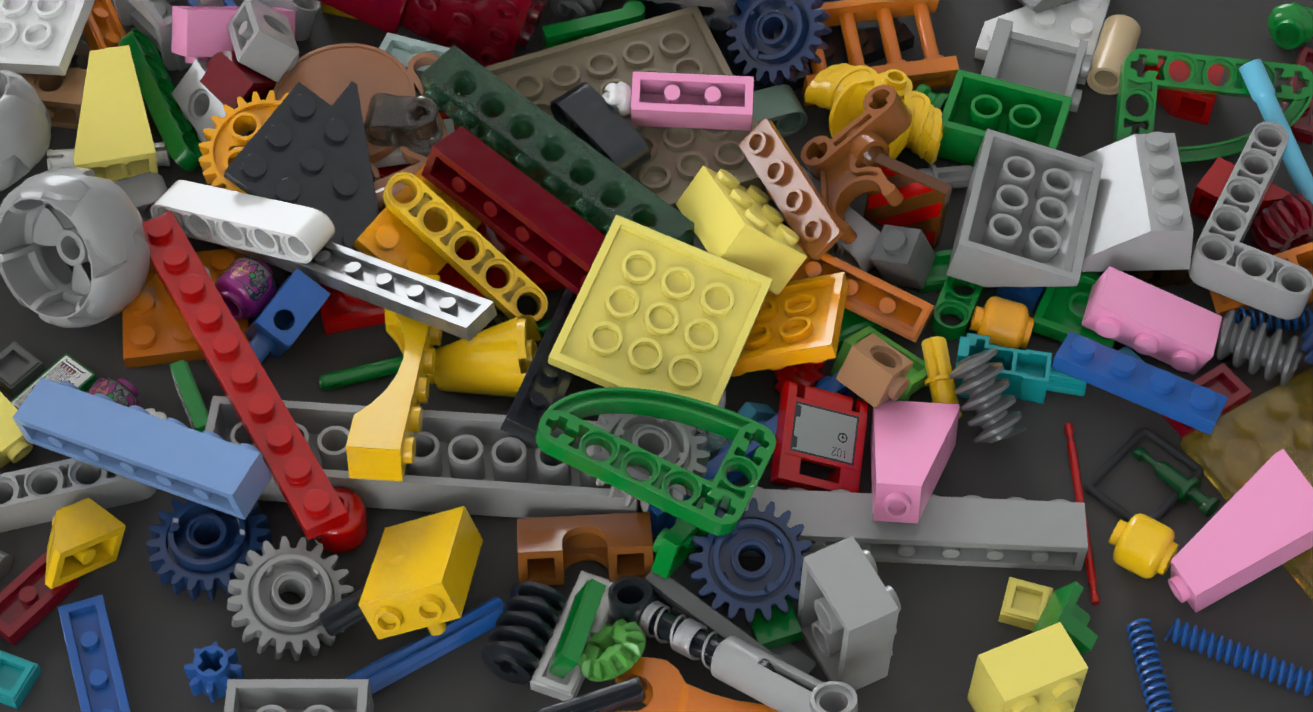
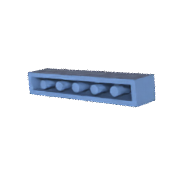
(144, 447)

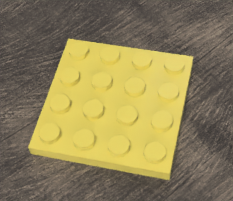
(659, 316)

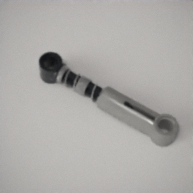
(732, 659)

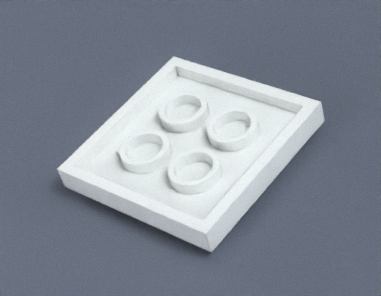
(41, 34)

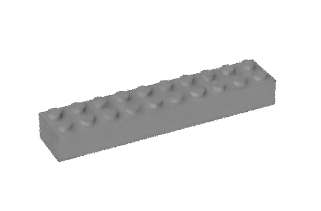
(456, 464)

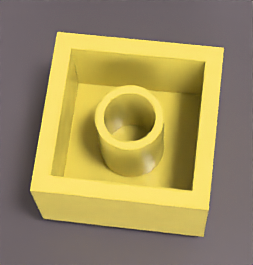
(1029, 674)

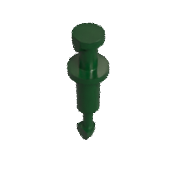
(1187, 488)

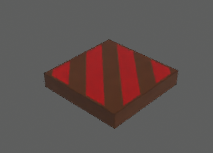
(923, 200)

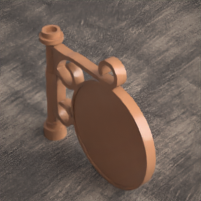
(335, 66)

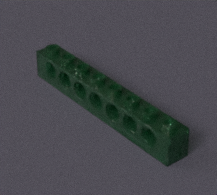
(546, 140)

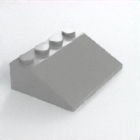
(1140, 207)
(1024, 215)

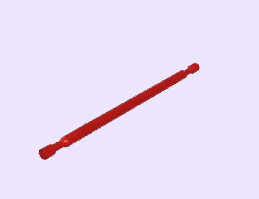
(1079, 497)

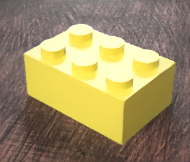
(741, 226)

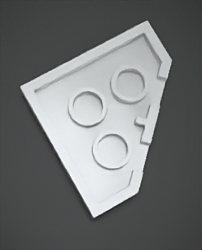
(1060, 24)

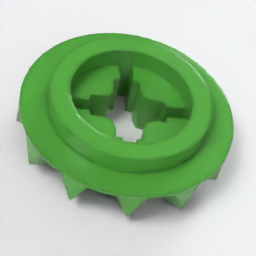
(603, 660)

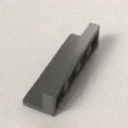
(683, 598)

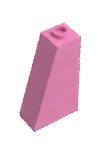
(908, 456)
(1248, 536)

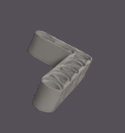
(1237, 269)
(69, 484)

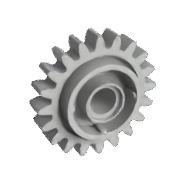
(659, 436)
(280, 572)

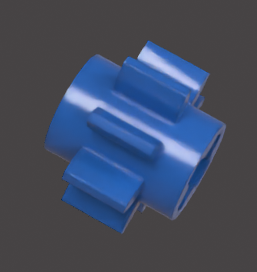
(212, 670)

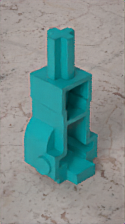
(1026, 369)

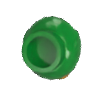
(1291, 25)

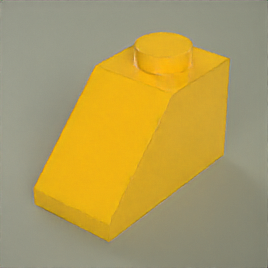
(81, 541)

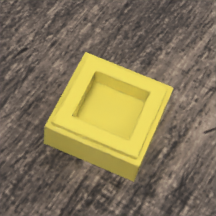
(1024, 603)

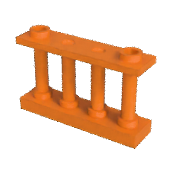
(932, 71)

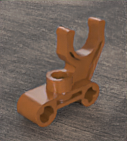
(847, 159)

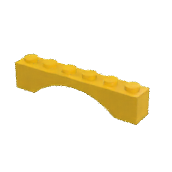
(383, 432)

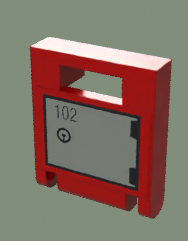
(822, 431)

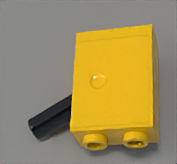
(415, 578)

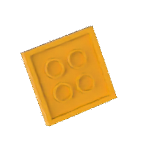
(796, 325)

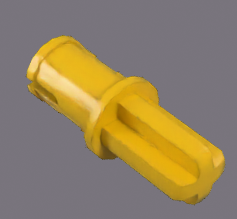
(938, 370)

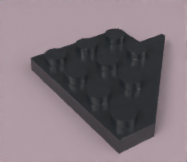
(314, 160)

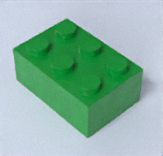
(1002, 106)

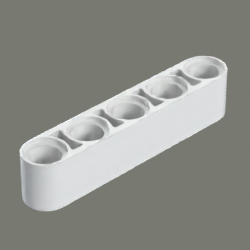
(246, 221)

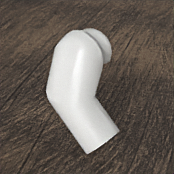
(619, 97)

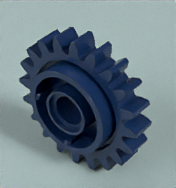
(780, 57)
(184, 561)
(758, 589)

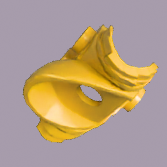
(842, 92)

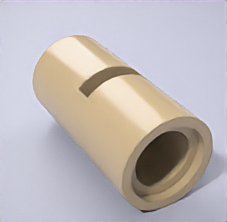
(1116, 41)

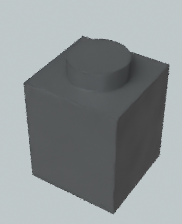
(903, 256)

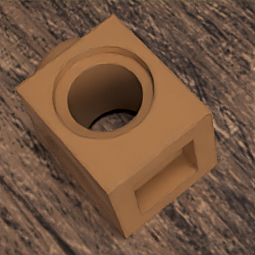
(875, 371)

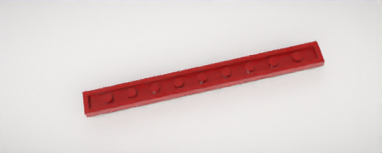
(243, 379)

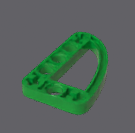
(1198, 82)
(623, 400)

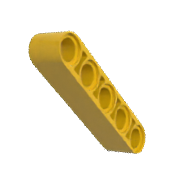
(457, 229)

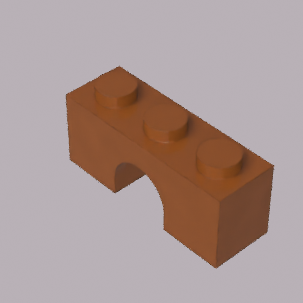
(554, 543)

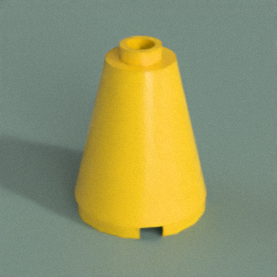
(490, 362)

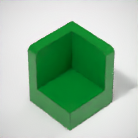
(1063, 608)

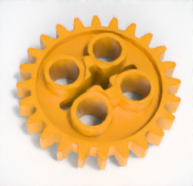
(227, 140)

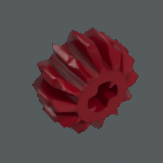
(1284, 225)

